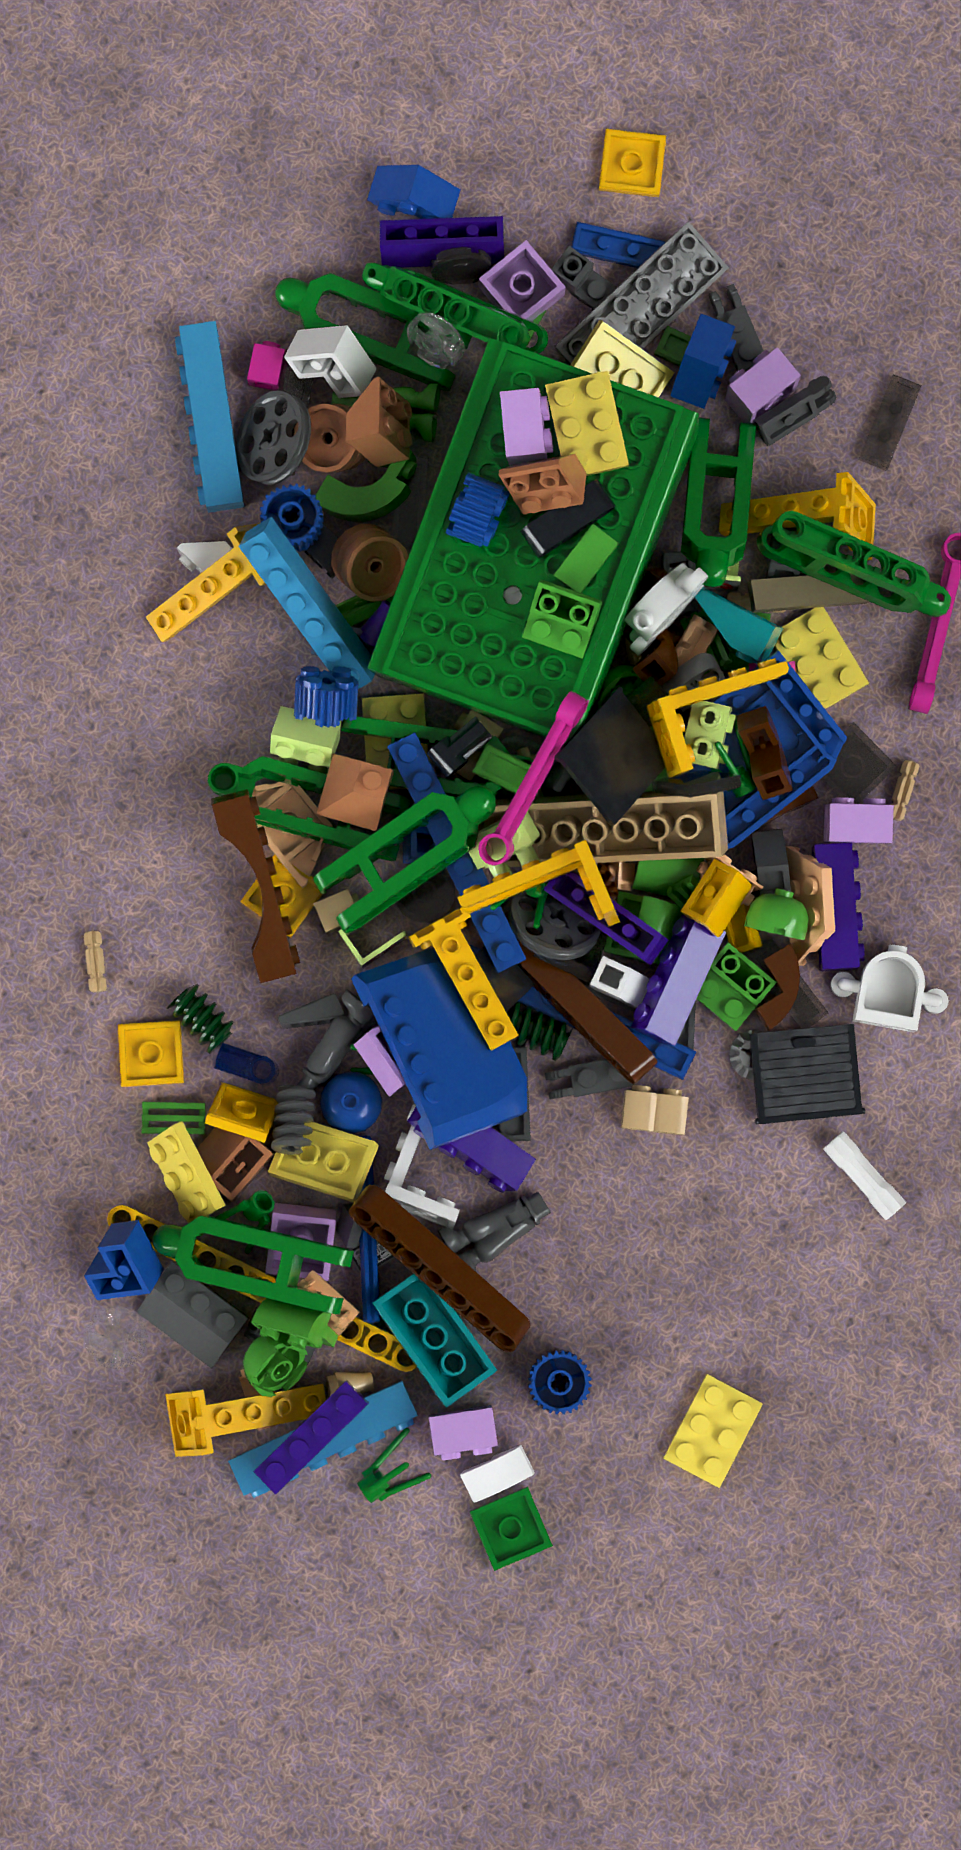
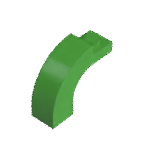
(367, 502)

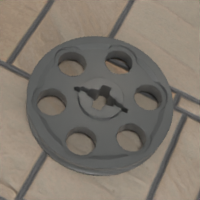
(273, 437)
(556, 923)

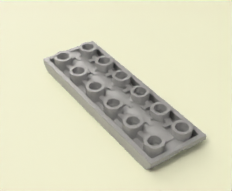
(653, 292)

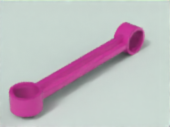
(924, 686)
(567, 718)

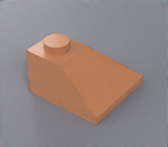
(355, 792)

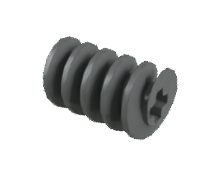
(291, 1119)

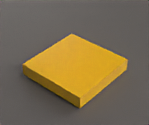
(632, 163)
(297, 899)
(150, 1053)
(242, 1112)

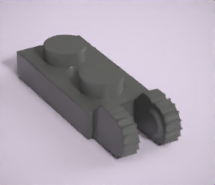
(747, 343)
(796, 410)
(588, 1079)

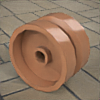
(327, 442)
(369, 562)

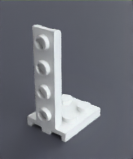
(414, 1199)

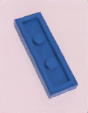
(613, 245)

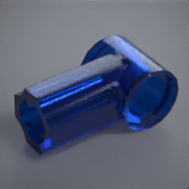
(244, 1064)

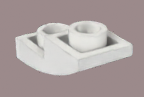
(497, 1474)

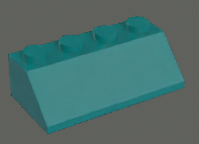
(434, 1339)

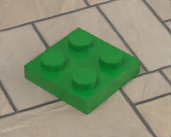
(511, 1528)

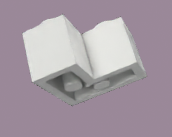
(331, 355)

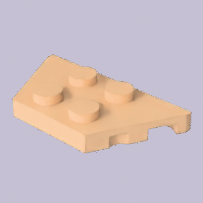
(288, 847)
(814, 888)

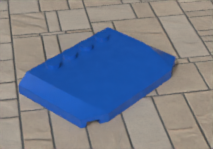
(807, 738)
(440, 1050)

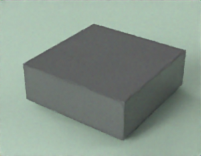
(348, 1229)

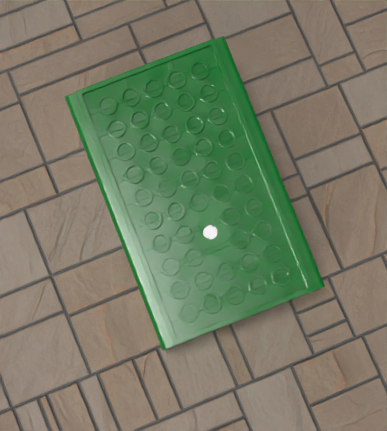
(466, 606)

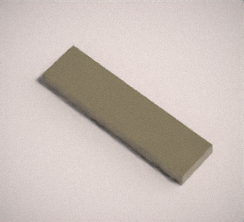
(798, 593)

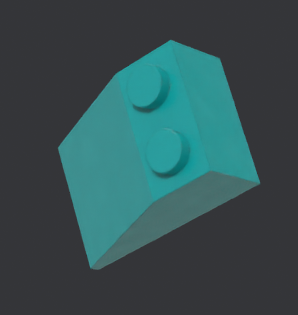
(741, 628)

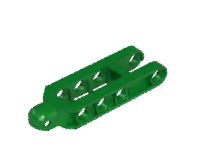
(303, 297)
(472, 316)
(819, 545)
(712, 552)
(426, 735)
(230, 778)
(463, 813)
(179, 1243)

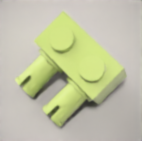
(705, 726)
(303, 741)
(496, 848)

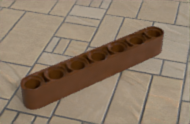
(589, 1017)
(439, 1268)

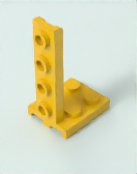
(844, 505)
(205, 589)
(669, 725)
(536, 873)
(467, 976)
(195, 1422)

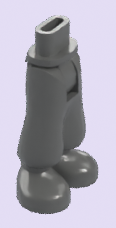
(337, 1041)
(495, 1229)

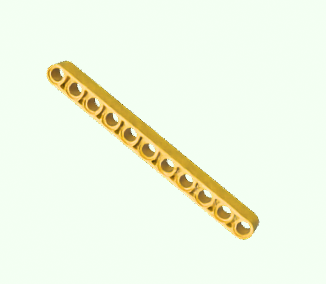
(225, 1261)

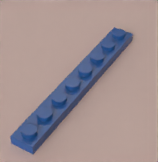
(490, 924)

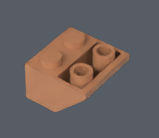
(380, 424)
(546, 483)
(233, 1160)

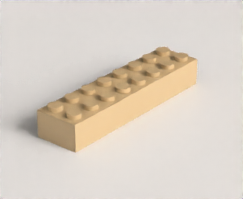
(651, 829)

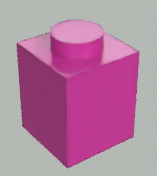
(266, 365)

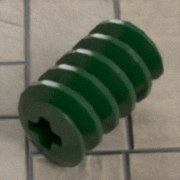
(202, 1018)
(539, 1032)

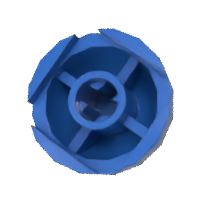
(351, 1102)

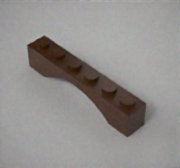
(238, 825)

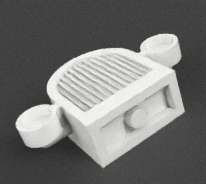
(663, 605)
(890, 991)

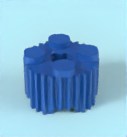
(308, 511)
(476, 511)
(326, 695)
(575, 1389)

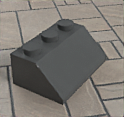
(192, 1315)

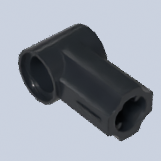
(454, 751)

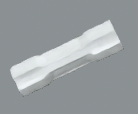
(864, 1175)

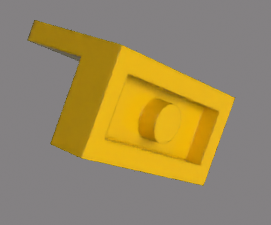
(717, 897)

